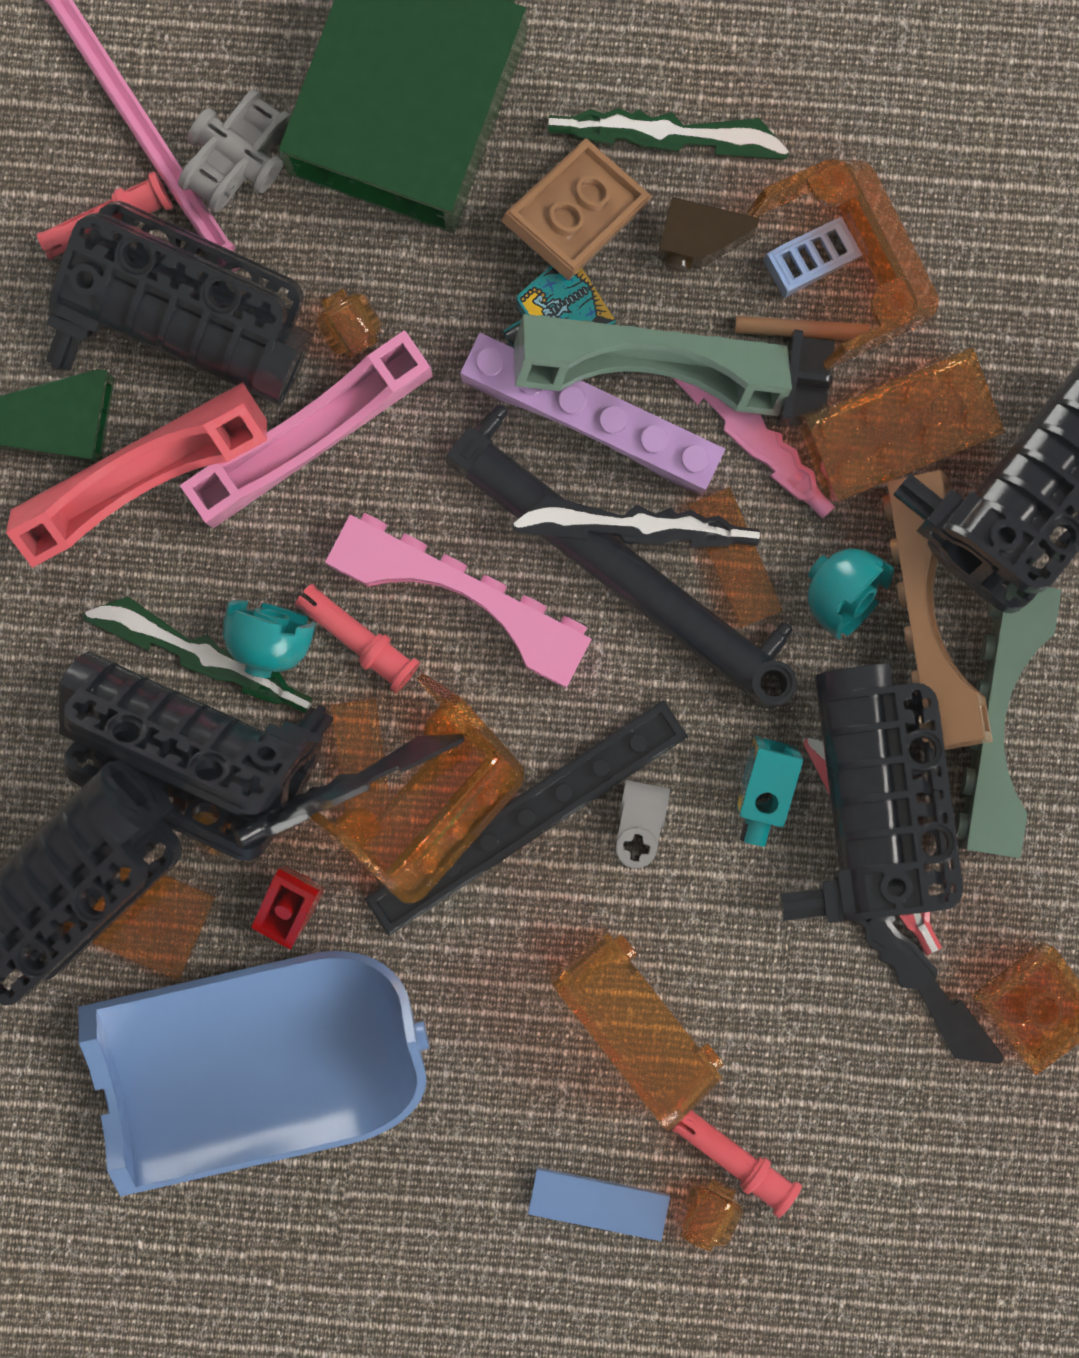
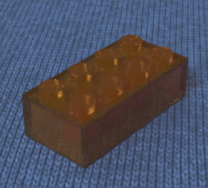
(900, 424)

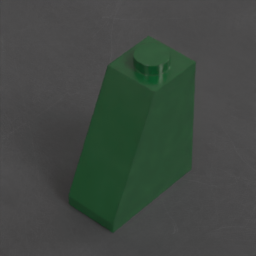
(59, 417)

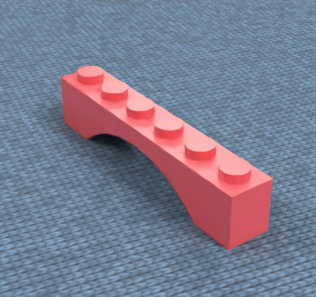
(194, 440)

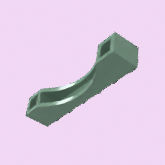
(738, 372)
(992, 811)

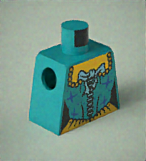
(559, 298)
(769, 769)

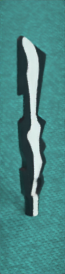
(638, 526)

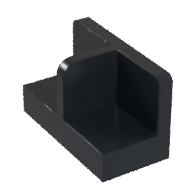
(808, 377)

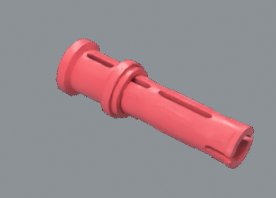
(147, 195)
(373, 650)
(754, 1173)

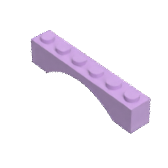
(599, 415)

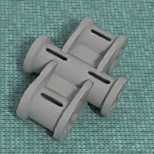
(234, 150)

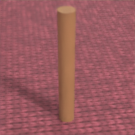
(810, 328)

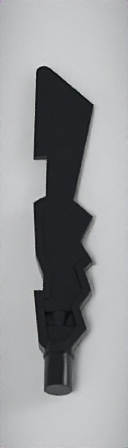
(344, 787)
(914, 971)

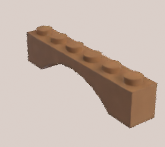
(960, 704)

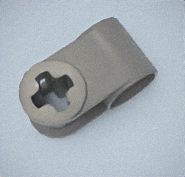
(643, 815)

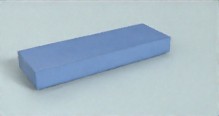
(599, 1204)

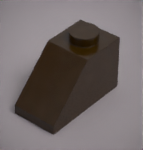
(701, 234)

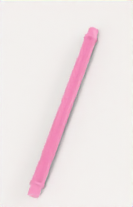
(138, 121)

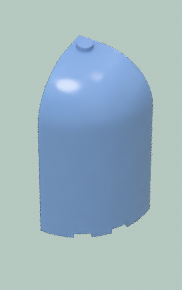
(252, 1067)

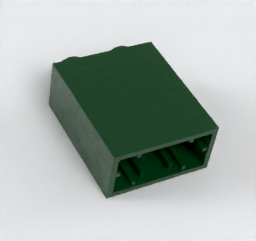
(405, 102)

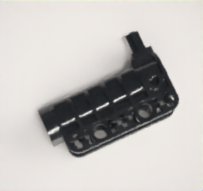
(177, 301)
(1009, 519)
(187, 748)
(877, 802)
(74, 864)

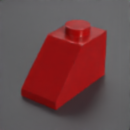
(287, 906)

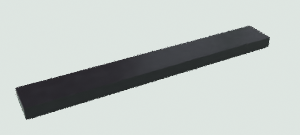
(543, 808)

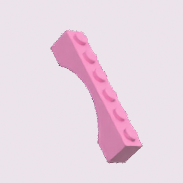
(350, 403)
(378, 558)

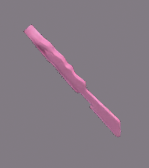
(767, 447)

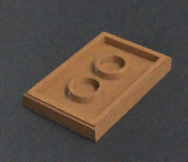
(576, 209)

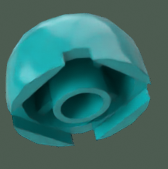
(846, 589)
(266, 637)

